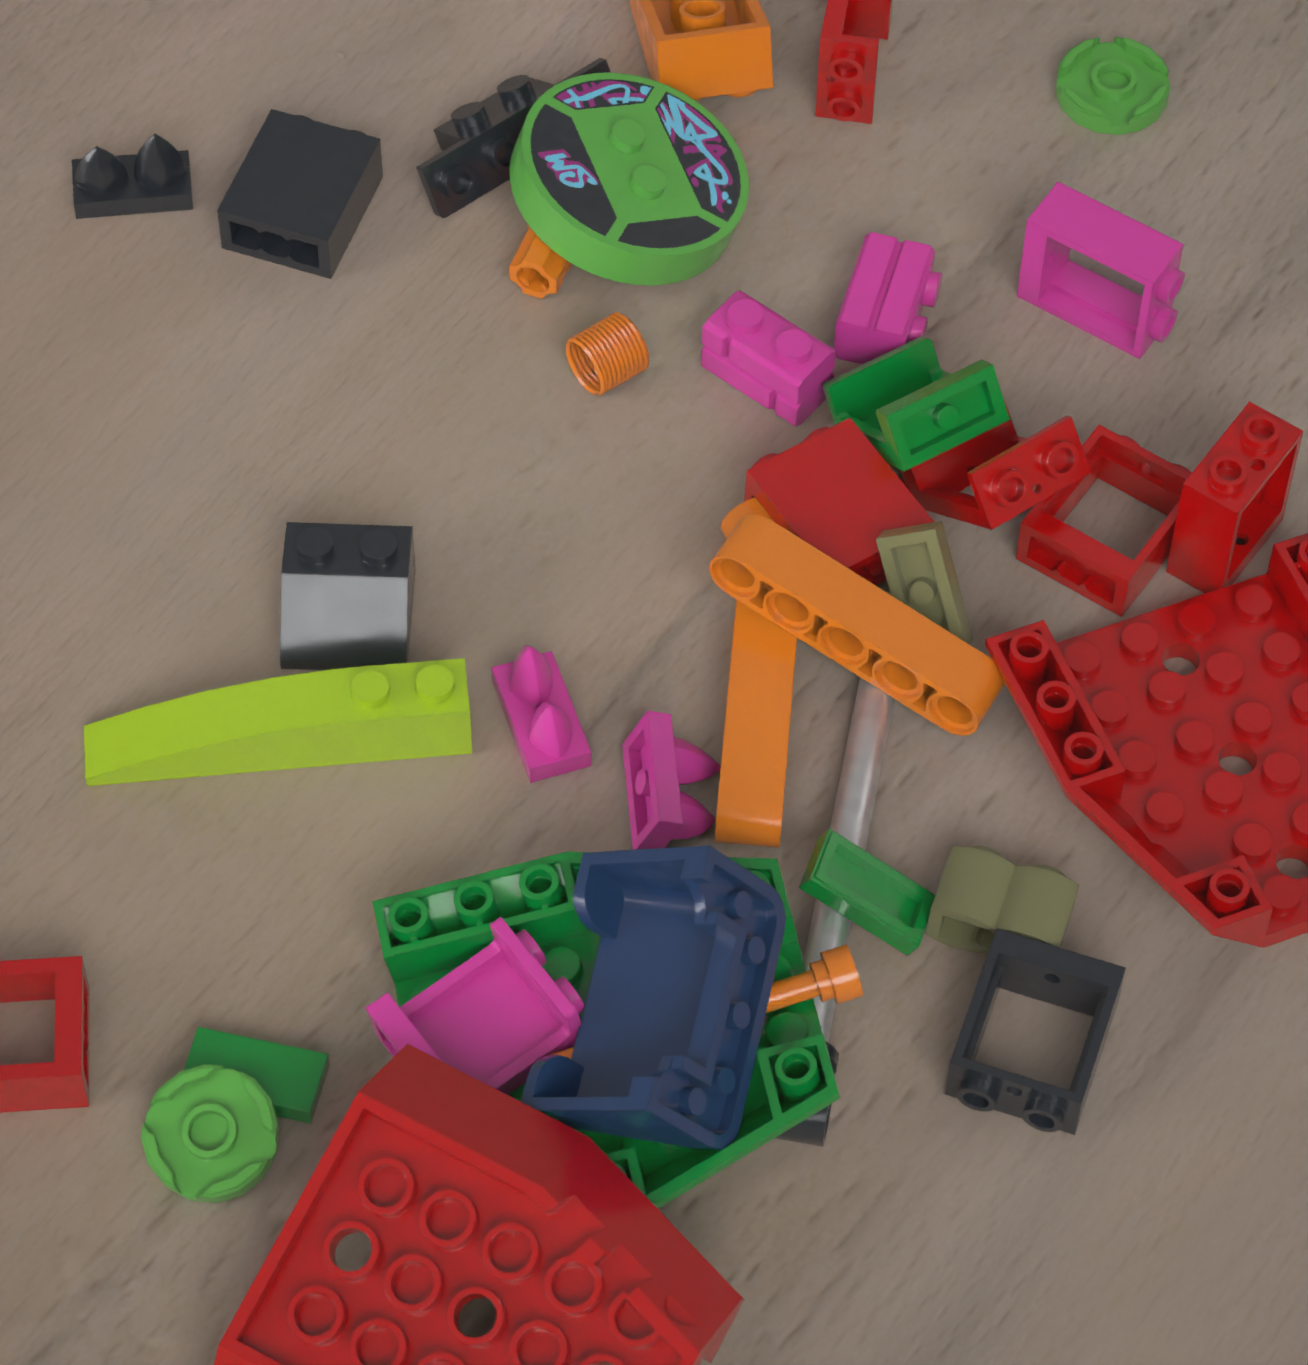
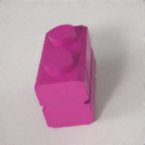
(886, 298)
(767, 357)

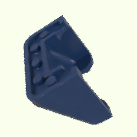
(669, 998)

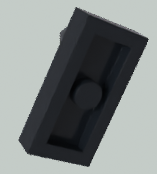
(132, 184)

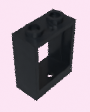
(1051, 977)

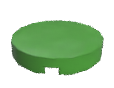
(1112, 85)
(211, 1134)

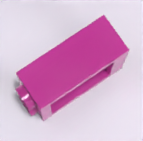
(1086, 298)

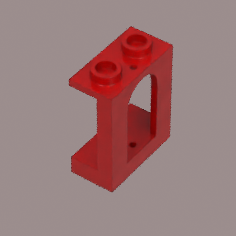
(850, 62)
(1001, 473)

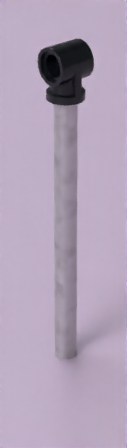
(851, 820)

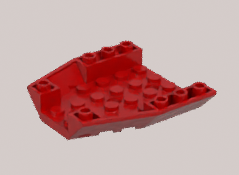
(1146, 744)
(467, 1205)

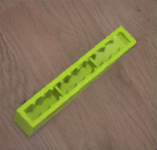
(288, 724)

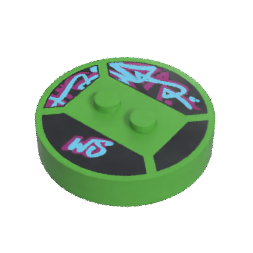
(628, 178)

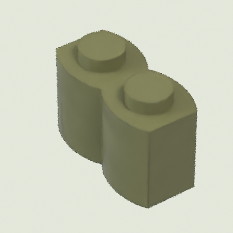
(990, 893)

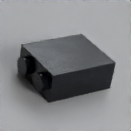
(300, 193)

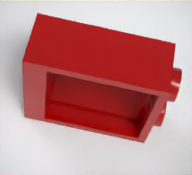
(1233, 495)
(1083, 561)
(65, 1080)

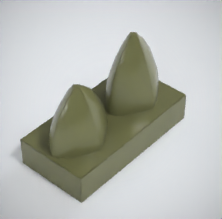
(924, 575)

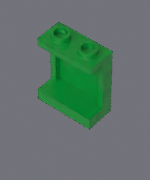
(914, 406)

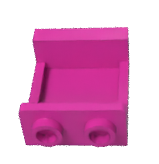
(488, 1013)

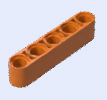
(857, 624)
(755, 732)

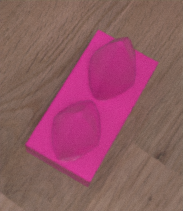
(541, 715)
(653, 771)

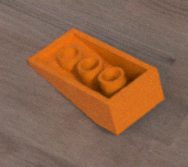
(706, 45)

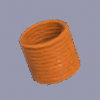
(607, 354)

